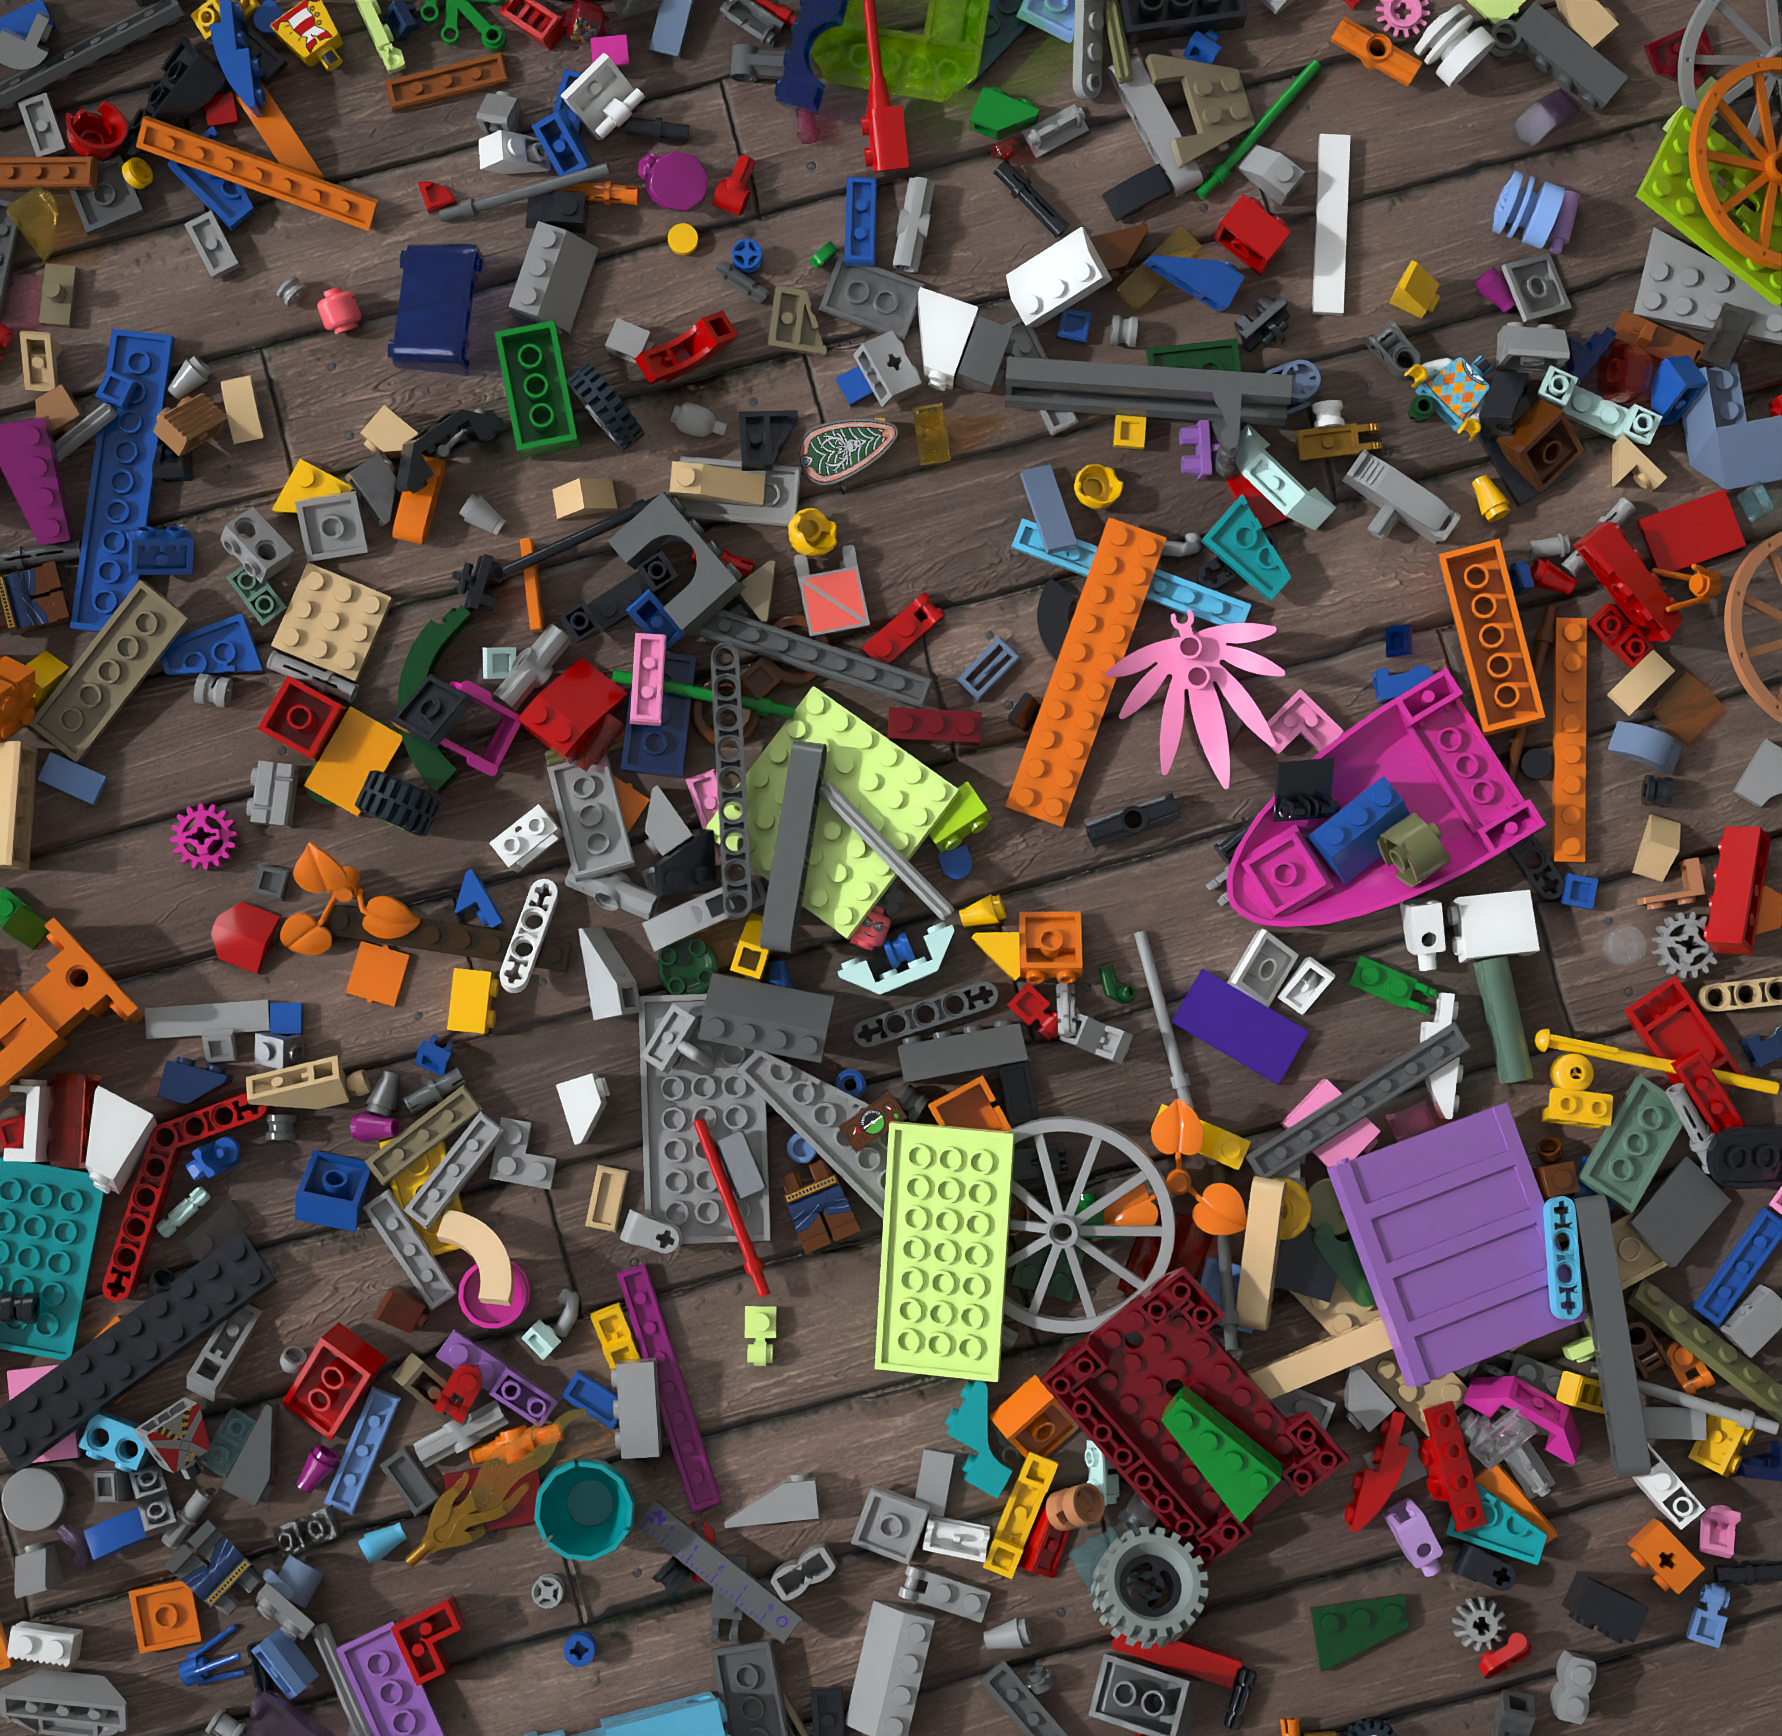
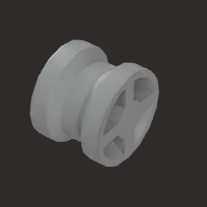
(1124, 330)
(543, 1594)

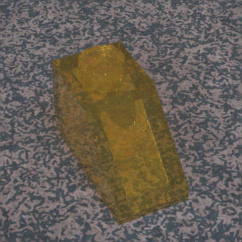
(37, 219)

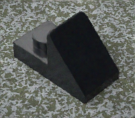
(171, 466)

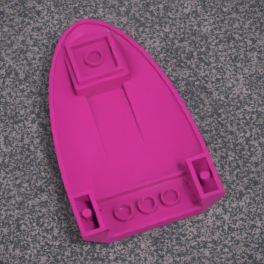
(1440, 770)

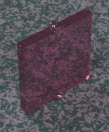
(21, 303)

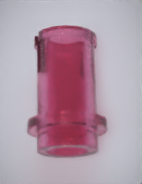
(808, 131)

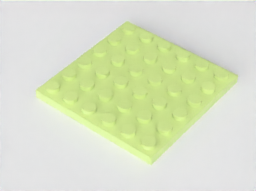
(875, 775)

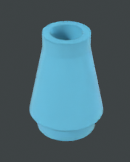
(381, 1542)

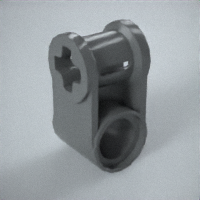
(1391, 345)

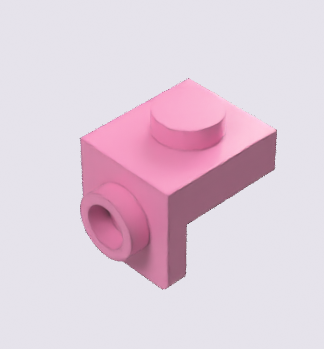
(1718, 1531)

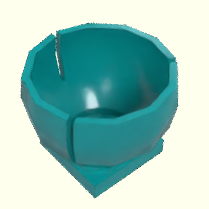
(585, 1509)

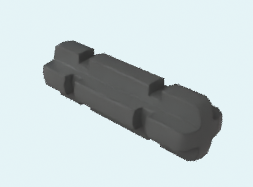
(742, 282)

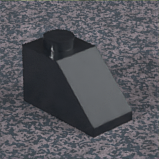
(560, 210)

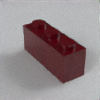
(934, 726)

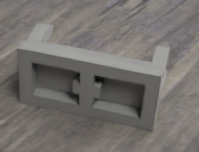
(1754, 1321)

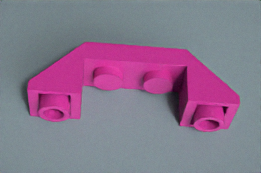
(1489, 1393)

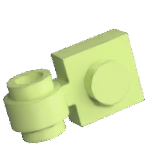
(760, 1324)

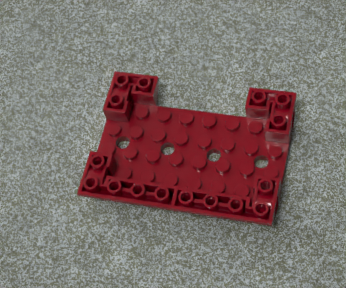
(1121, 1394)

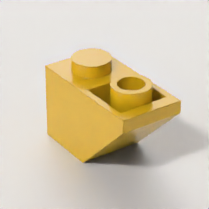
(749, 957)

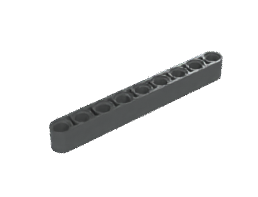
(734, 766)
(1611, 1338)

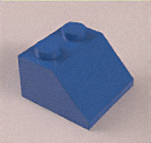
(333, 1191)

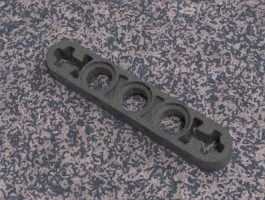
(937, 1003)

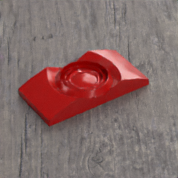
(1674, 1026)

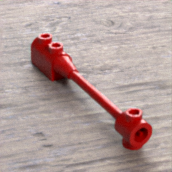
(882, 121)

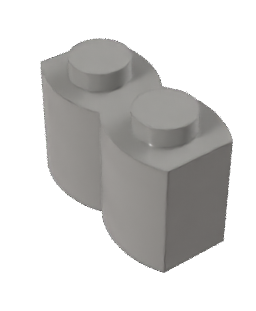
(795, 1575)
(1570, 1695)

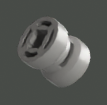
(213, 690)

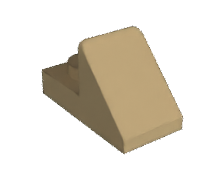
(39, 360)
(1628, 458)

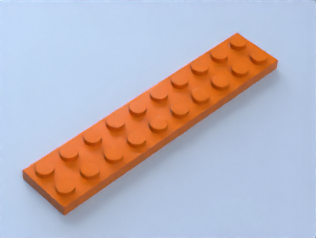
(1078, 683)

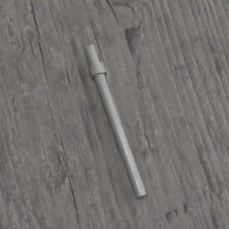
(1180, 1079)
(1744, 1418)

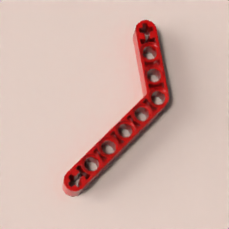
(161, 1184)

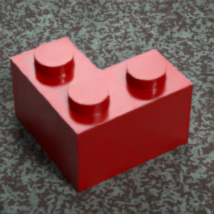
(421, 1635)

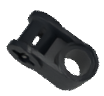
(1479, 1566)

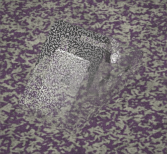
(1499, 1439)

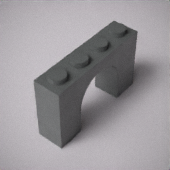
(713, 581)

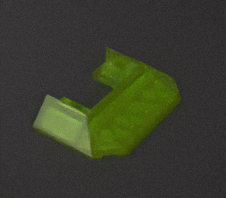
(913, 64)

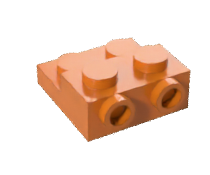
(1050, 946)

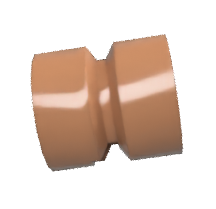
(1075, 1507)

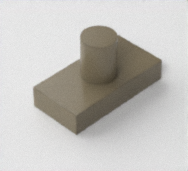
(58, 295)

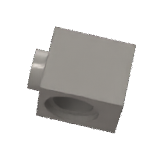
(628, 341)

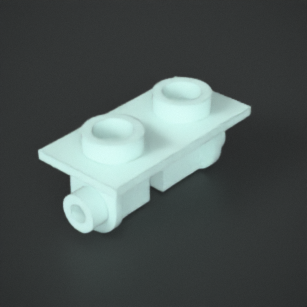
(1098, 1474)

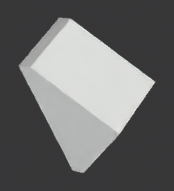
(1306, 985)

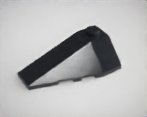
(187, 85)

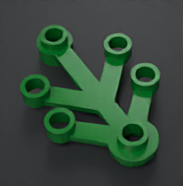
(474, 18)

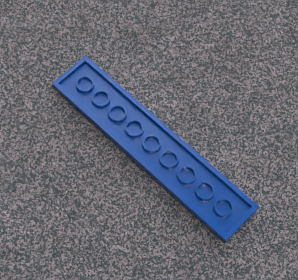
(121, 478)

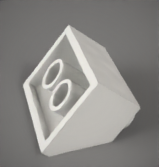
(1056, 278)

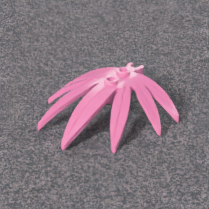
(1194, 666)

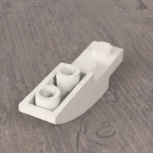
(1442, 1083)

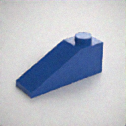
(1204, 279)

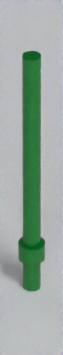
(1221, 172)
(762, 706)

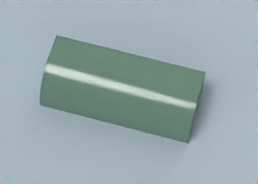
(1503, 1020)

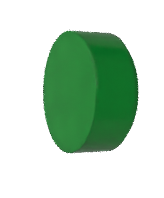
(823, 255)

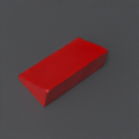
(1043, 1547)

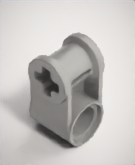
(645, 1231)

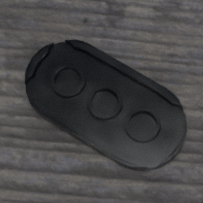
(1747, 1157)

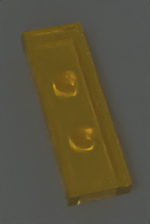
(1145, 283)

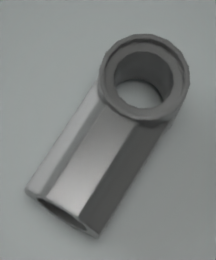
(751, 63)

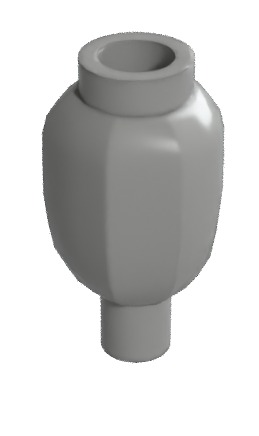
(696, 420)

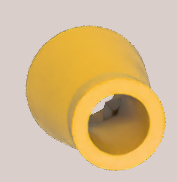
(1490, 499)
(983, 912)

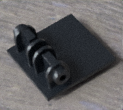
(1304, 790)

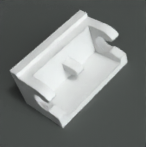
(956, 1538)

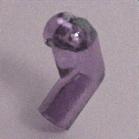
(77, 1543)

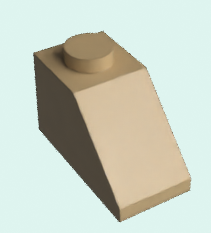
(387, 433)

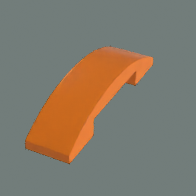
(281, 137)

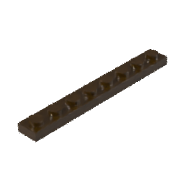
(452, 939)

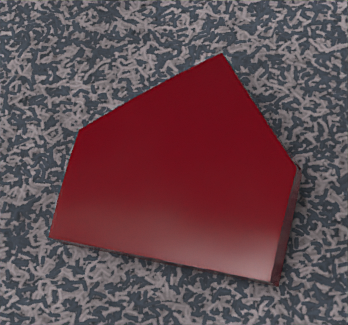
(1664, 56)

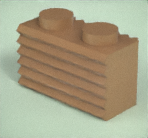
(189, 423)

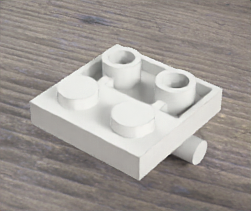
(602, 97)

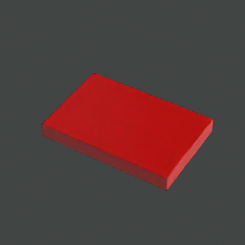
(1691, 532)

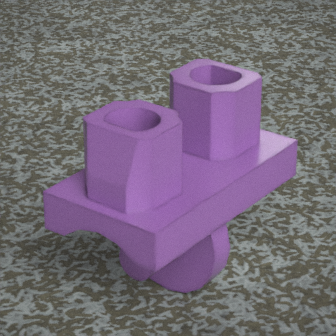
(1200, 437)

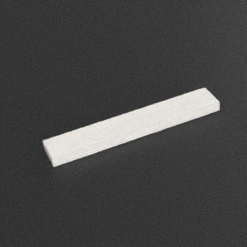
(1331, 224)

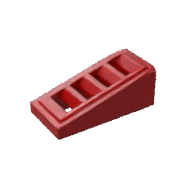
(548, 31)

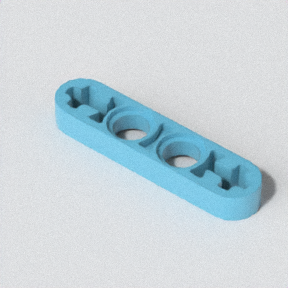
(1568, 1257)

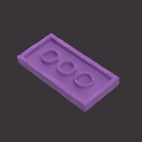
(386, 1686)

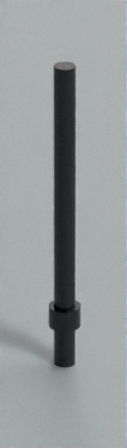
(575, 538)

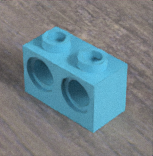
(119, 1431)

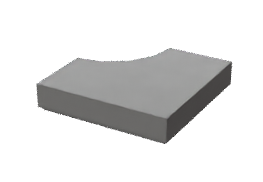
(1762, 776)

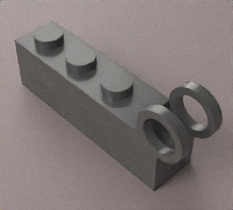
(1561, 55)

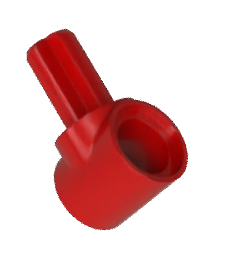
(732, 192)

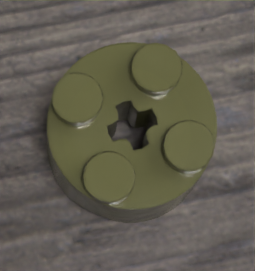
(1413, 849)

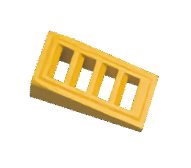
(1580, 1392)

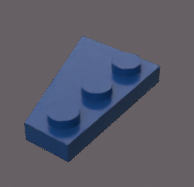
(221, 196)
(214, 650)

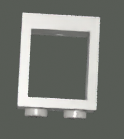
(536, 836)

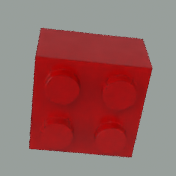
(1252, 234)
(302, 718)

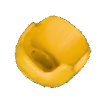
(812, 533)

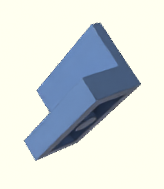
(285, 1663)

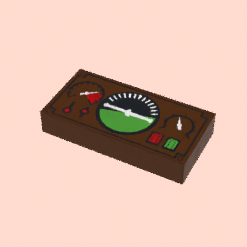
(872, 1121)

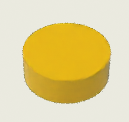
(137, 173)
(683, 239)

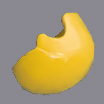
(1097, 486)

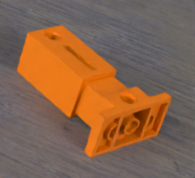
(40, 1019)

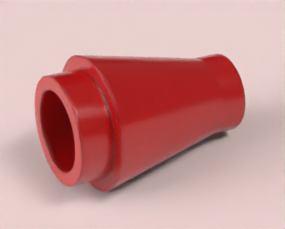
(1550, 577)

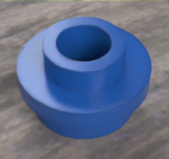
(851, 1074)

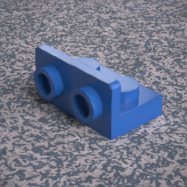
(160, 551)

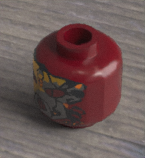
(585, 22)

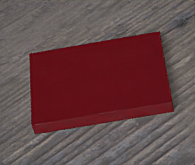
(520, 1514)

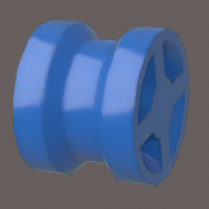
(745, 250)
(898, 950)
(580, 1642)

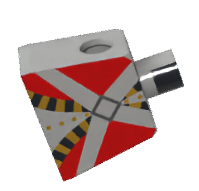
(176, 1437)

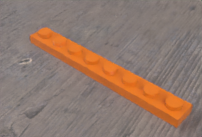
(257, 173)
(1569, 740)

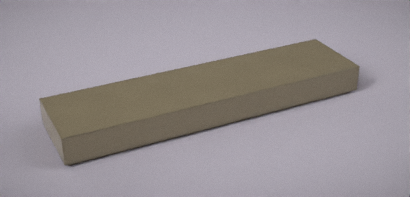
(423, 1135)

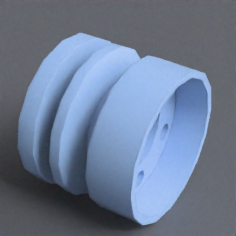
(1528, 209)

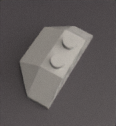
(65, 1704)

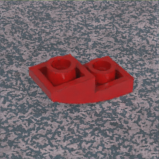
(1619, 636)

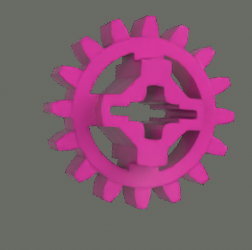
(206, 849)

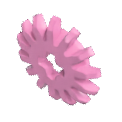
(1410, 20)

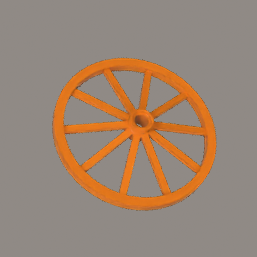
(1766, 170)

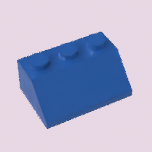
(1351, 835)

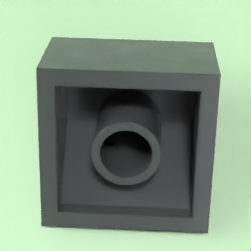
(984, 355)

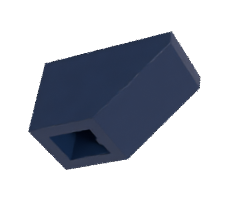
(190, 1084)

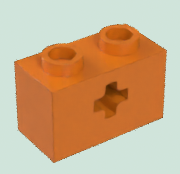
(1681, 1564)

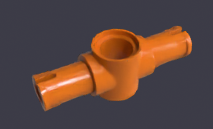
(480, 1452)

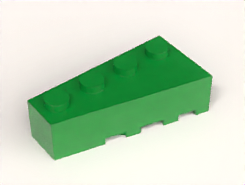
(1223, 1453)

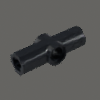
(1151, 813)

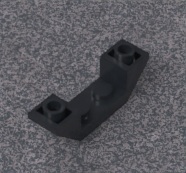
(413, 467)
(610, 608)

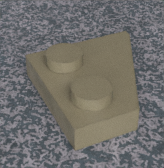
(793, 323)

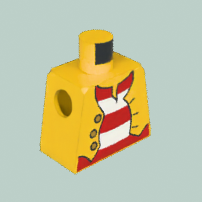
(310, 34)

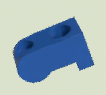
(1392, 686)

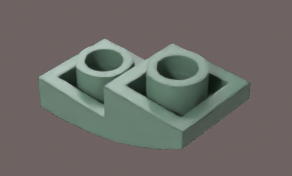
(258, 597)

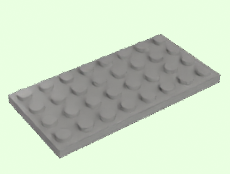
(676, 1170)

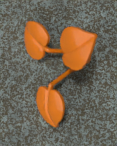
(318, 872)
(1220, 1208)

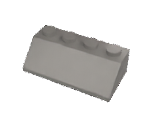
(889, 1670)

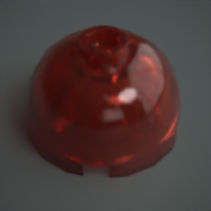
(1625, 372)

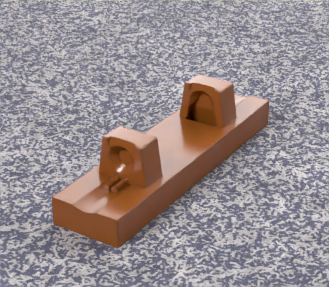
(1656, 339)

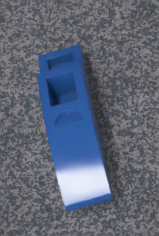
(235, 57)

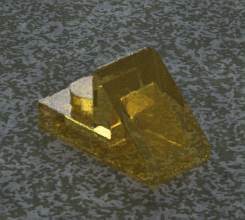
(931, 434)

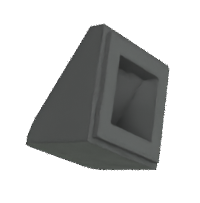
(112, 1486)

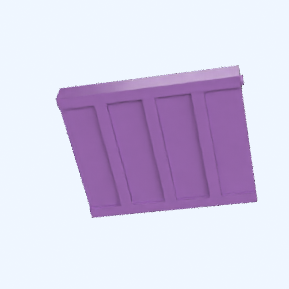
(1452, 1243)

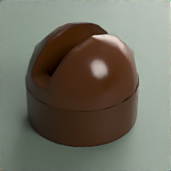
(1550, 1150)

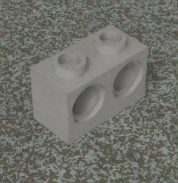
(261, 542)

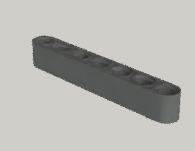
(793, 846)

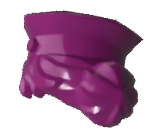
(674, 179)

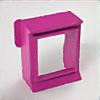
(501, 737)

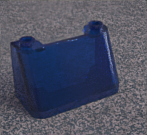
(435, 307)

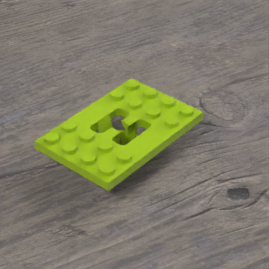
(1671, 194)

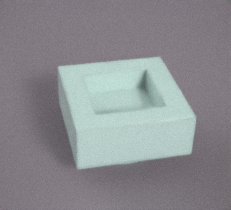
(498, 662)
(541, 1339)

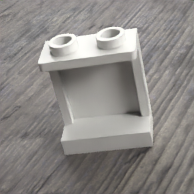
(1493, 925)
(37, 1131)

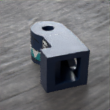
(1764, 1050)

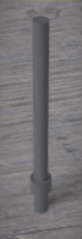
(471, 208)
(1231, 1318)

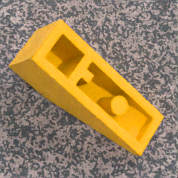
(1221, 1145)

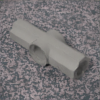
(913, 225)
(532, 667)
(617, 891)
(458, 1437)

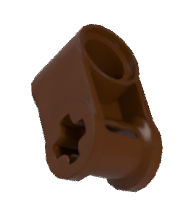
(1646, 1351)

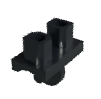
(1266, 327)
(485, 570)

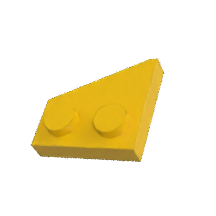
(307, 482)

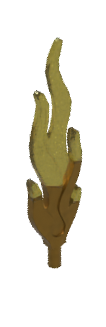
(485, 1502)

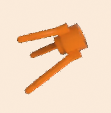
(1702, 584)

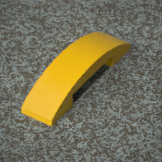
(1020, 1514)

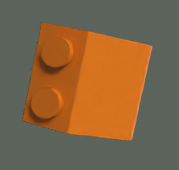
(1033, 1419)

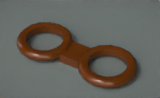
(757, 683)

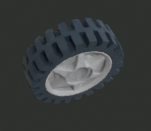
(605, 407)

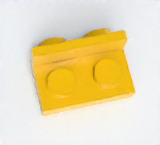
(1578, 1109)
(1722, 1445)

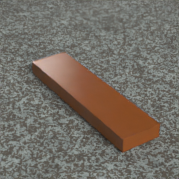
(447, 82)
(48, 173)

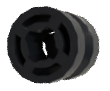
(19, 1307)

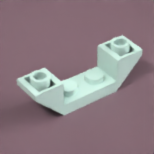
(1594, 412)
(1278, 484)
(860, 974)

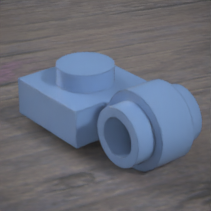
(1706, 1624)

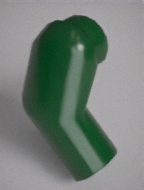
(1114, 989)

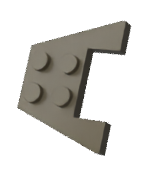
(1214, 99)

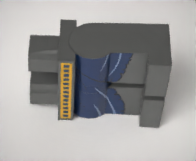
(213, 1580)

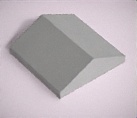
(1536, 288)

